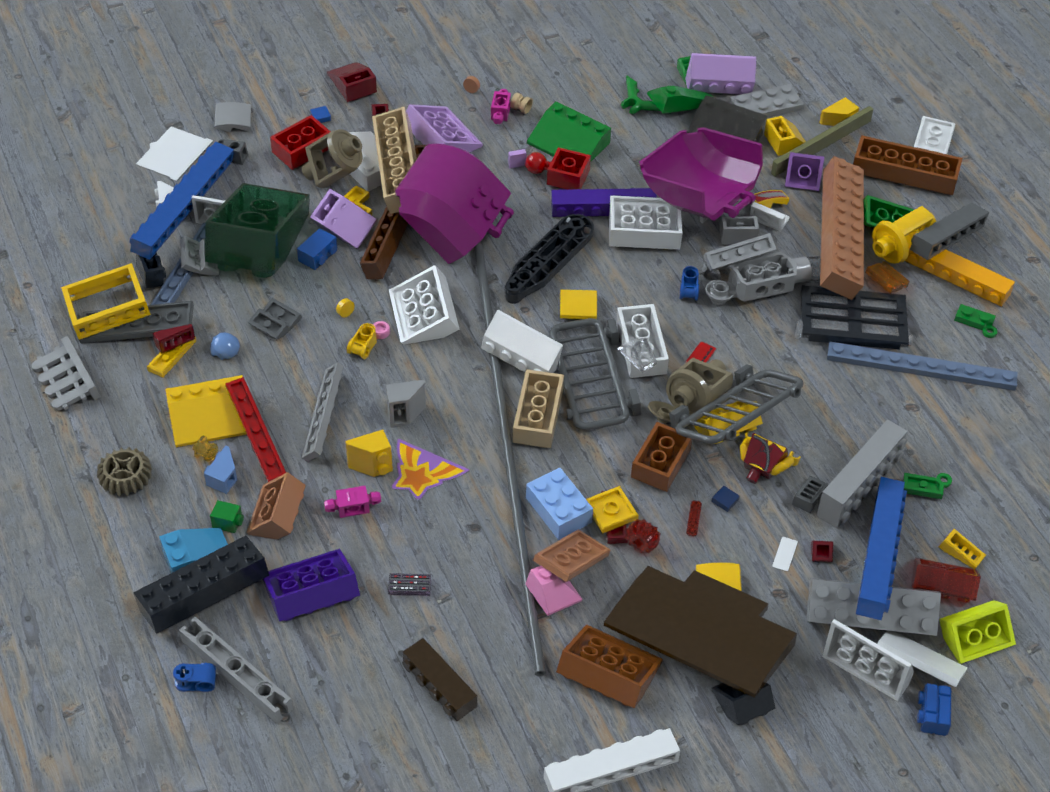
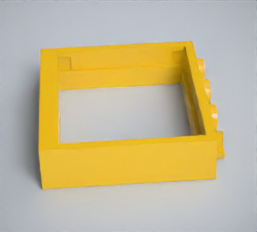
(110, 317)

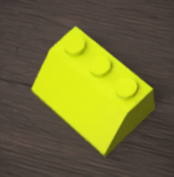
(978, 631)

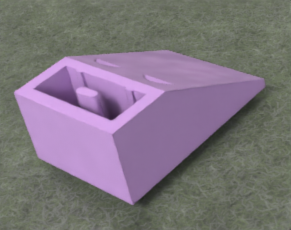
(343, 218)

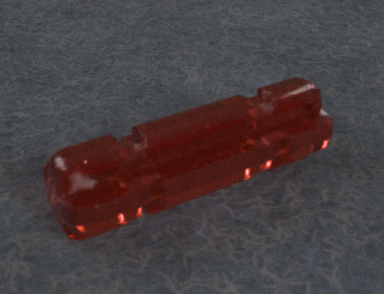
(694, 516)

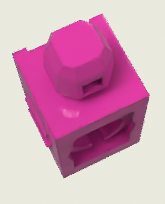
(500, 106)
(352, 501)

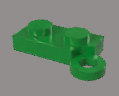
(977, 319)
(926, 485)

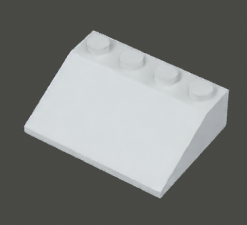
(368, 172)
(644, 223)
(424, 307)
(867, 660)

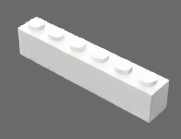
(613, 763)

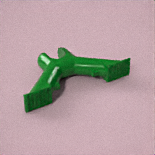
(634, 101)

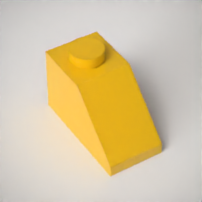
(838, 112)

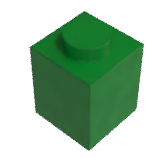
(226, 516)

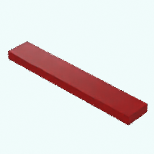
(255, 429)

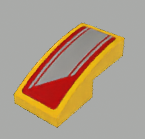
(769, 197)

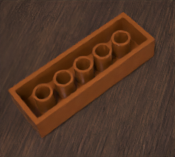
(908, 165)

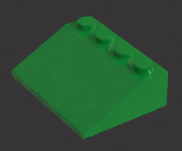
(569, 130)

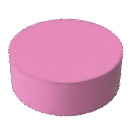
(382, 329)

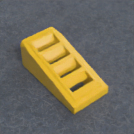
(953, 550)

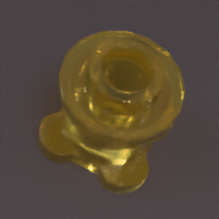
(205, 449)

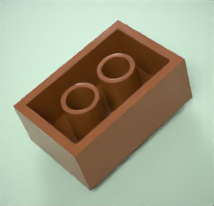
(661, 457)

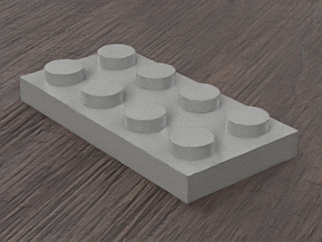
(770, 101)

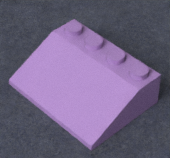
(440, 126)

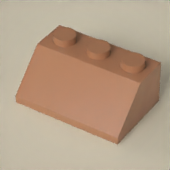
(277, 507)

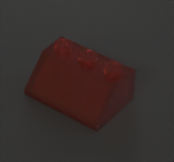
(946, 579)

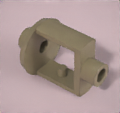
(344, 149)
(689, 384)

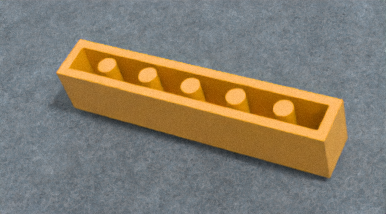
(965, 275)

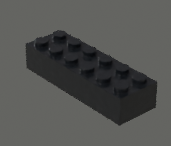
(201, 584)

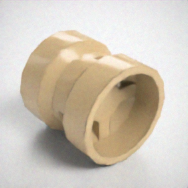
(522, 103)

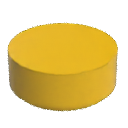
(345, 307)

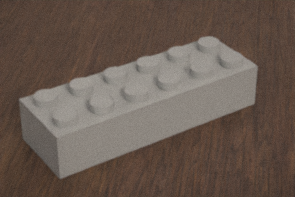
(862, 473)
(908, 611)

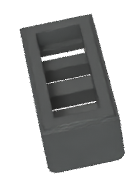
(804, 503)

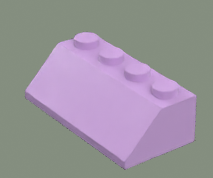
(721, 73)

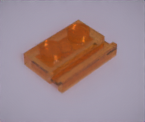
(887, 277)

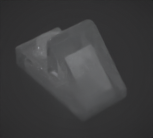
(815, 262)

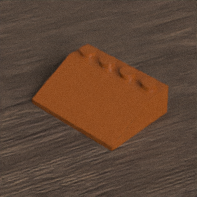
(608, 665)

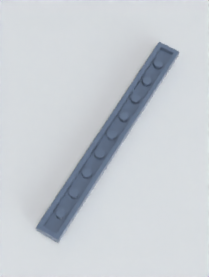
(922, 366)

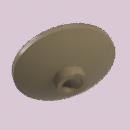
(661, 410)

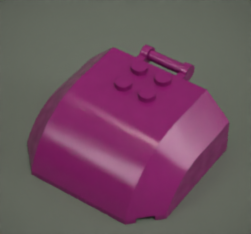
(704, 172)
(452, 200)

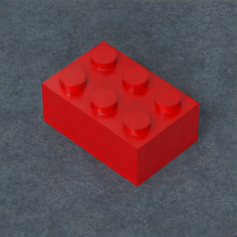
(291, 142)

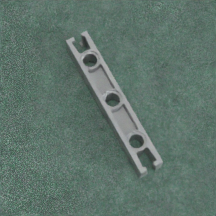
(245, 679)

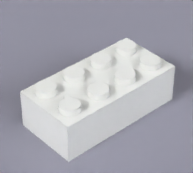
(642, 322)

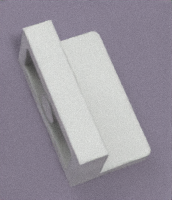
(769, 216)

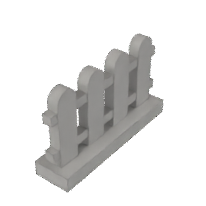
(736, 253)
(73, 379)

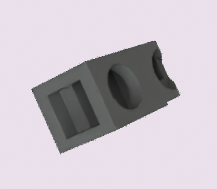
(240, 149)

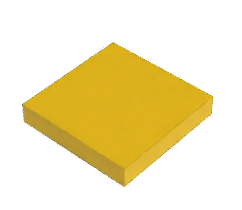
(612, 509)

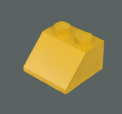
(370, 454)

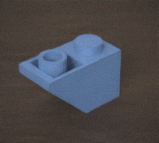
(221, 473)

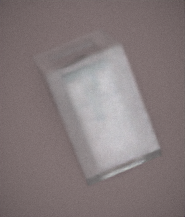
(639, 353)

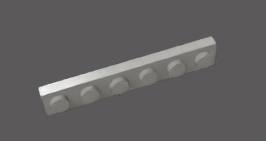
(322, 412)

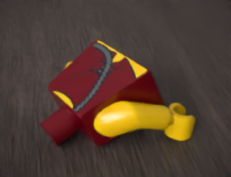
(764, 457)

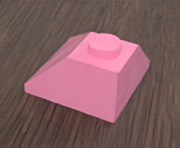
(551, 591)

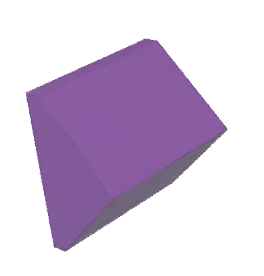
(804, 171)

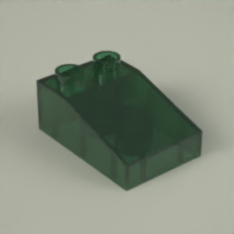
(255, 229)

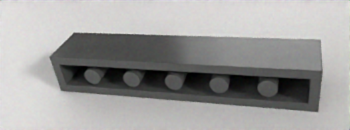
(948, 231)

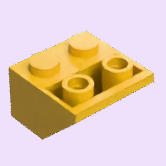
(782, 135)

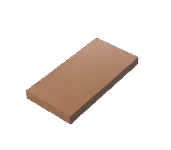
(571, 555)

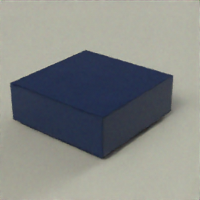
(725, 498)

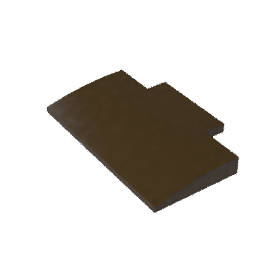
(704, 627)

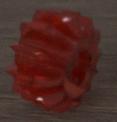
(642, 536)

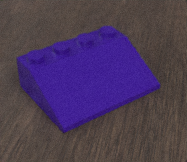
(311, 585)

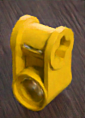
(363, 341)

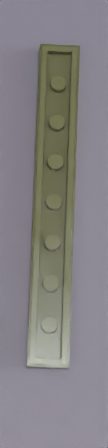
(825, 138)

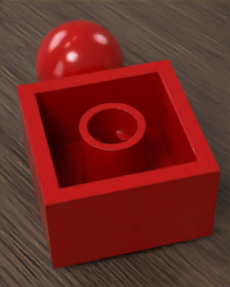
(566, 169)

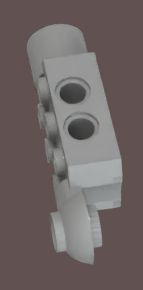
(760, 278)

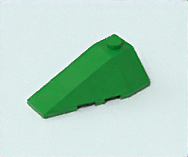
(676, 98)
(881, 210)

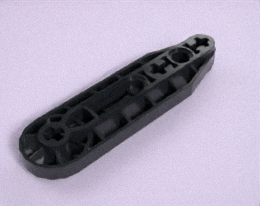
(534, 275)

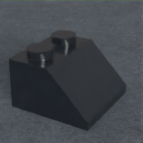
(742, 707)

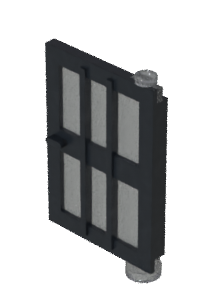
(866, 320)

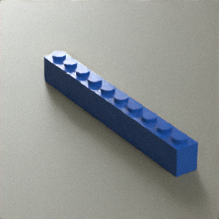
(179, 202)
(882, 549)

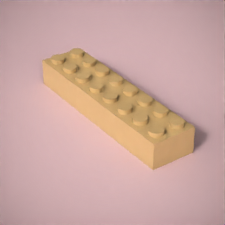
(394, 152)

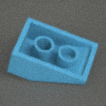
(189, 545)

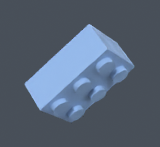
(559, 503)

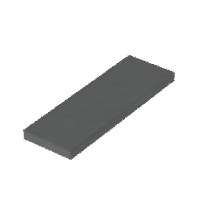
(162, 317)

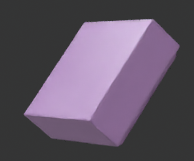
(516, 158)

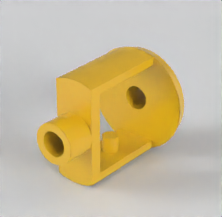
(893, 239)

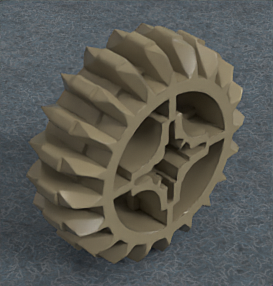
(124, 474)

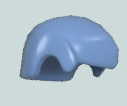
(224, 346)

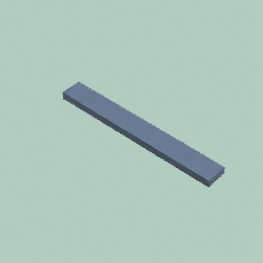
(177, 279)

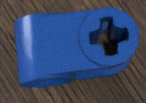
(689, 284)
(196, 677)

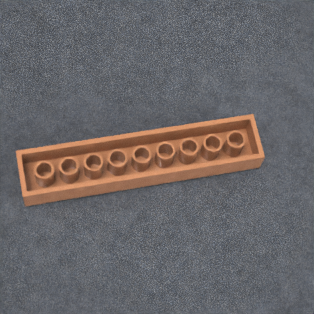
(842, 228)

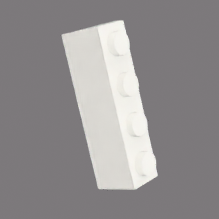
(521, 345)

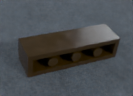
(439, 679)

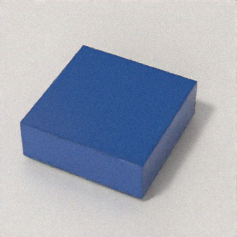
(321, 114)

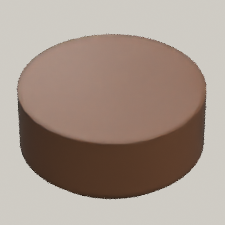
(471, 84)

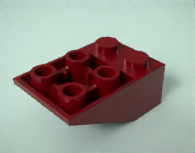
(354, 81)

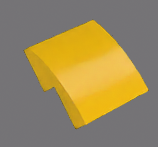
(578, 304)
(724, 572)

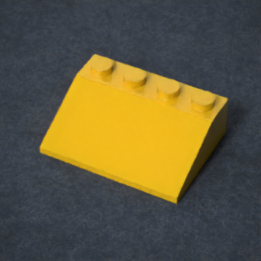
(201, 411)

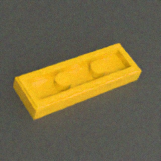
(164, 362)

